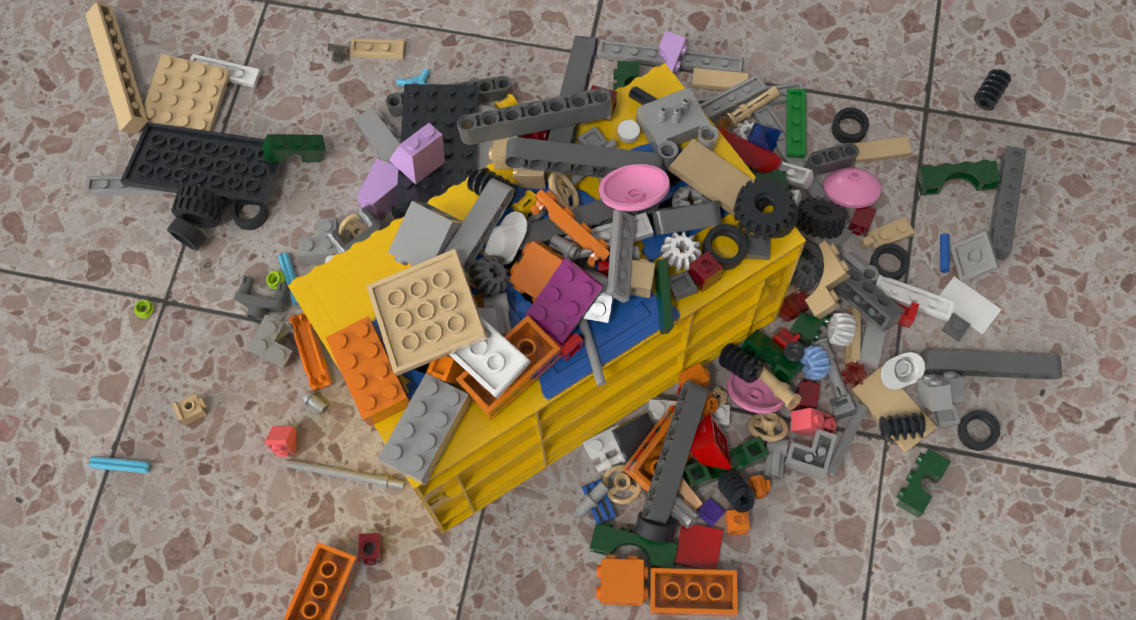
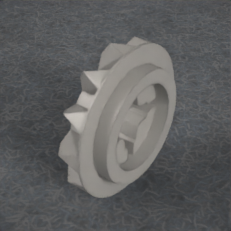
(683, 193)

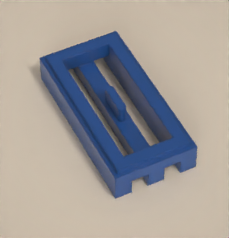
(585, 488)

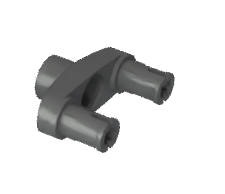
(372, 225)
(257, 305)

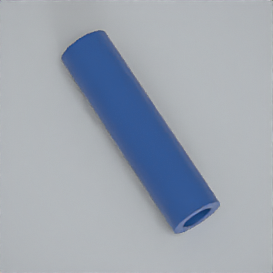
(944, 253)

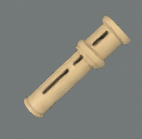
(745, 111)
(780, 389)

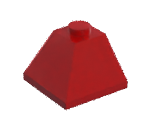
(711, 444)

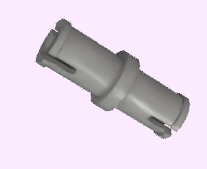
(590, 500)

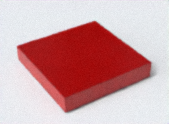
(698, 547)

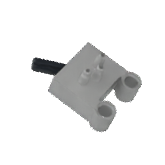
(672, 122)

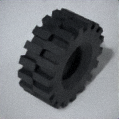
(821, 218)
(759, 222)

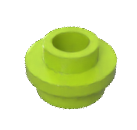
(274, 278)
(140, 305)

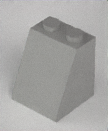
(423, 234)

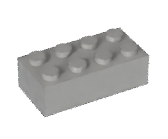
(425, 429)

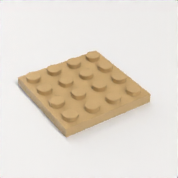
(186, 93)
(426, 312)

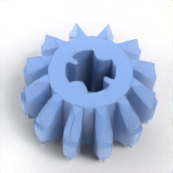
(815, 363)

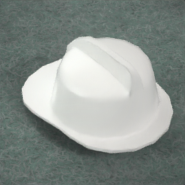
(507, 237)
(902, 370)

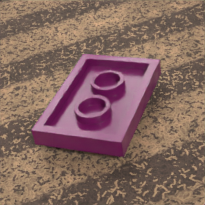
(564, 300)

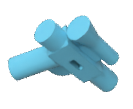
(415, 80)

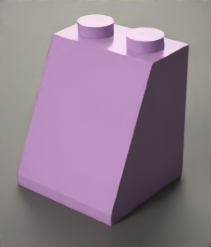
(420, 153)
(379, 189)

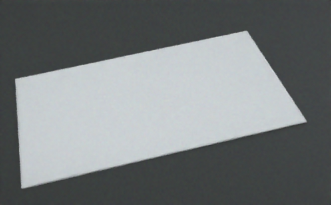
(970, 305)

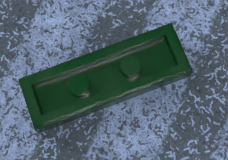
(663, 297)

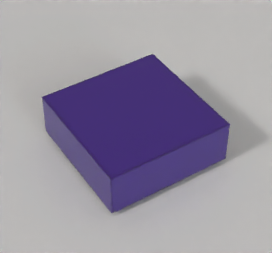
(710, 512)

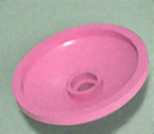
(634, 187)
(852, 187)
(753, 396)

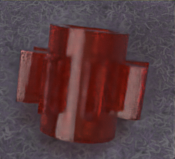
(854, 369)

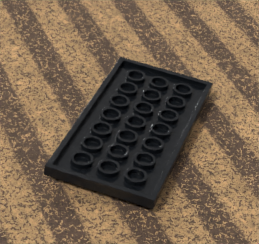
(442, 108)
(205, 159)

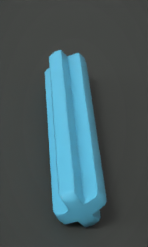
(288, 271)
(119, 464)

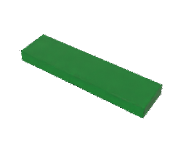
(795, 123)

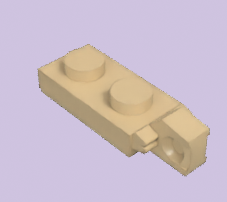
(888, 233)

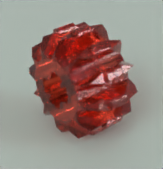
(793, 306)

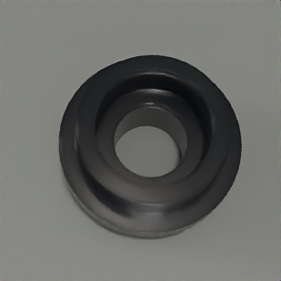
(794, 345)

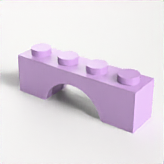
(671, 49)

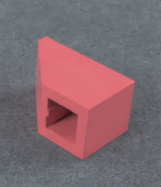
(809, 420)
(282, 440)

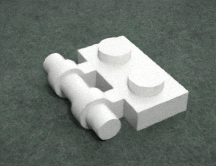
(600, 446)

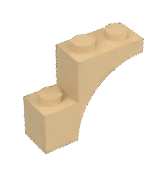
(525, 178)
(823, 299)

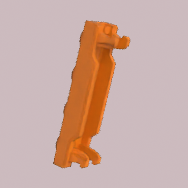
(577, 232)
(310, 352)

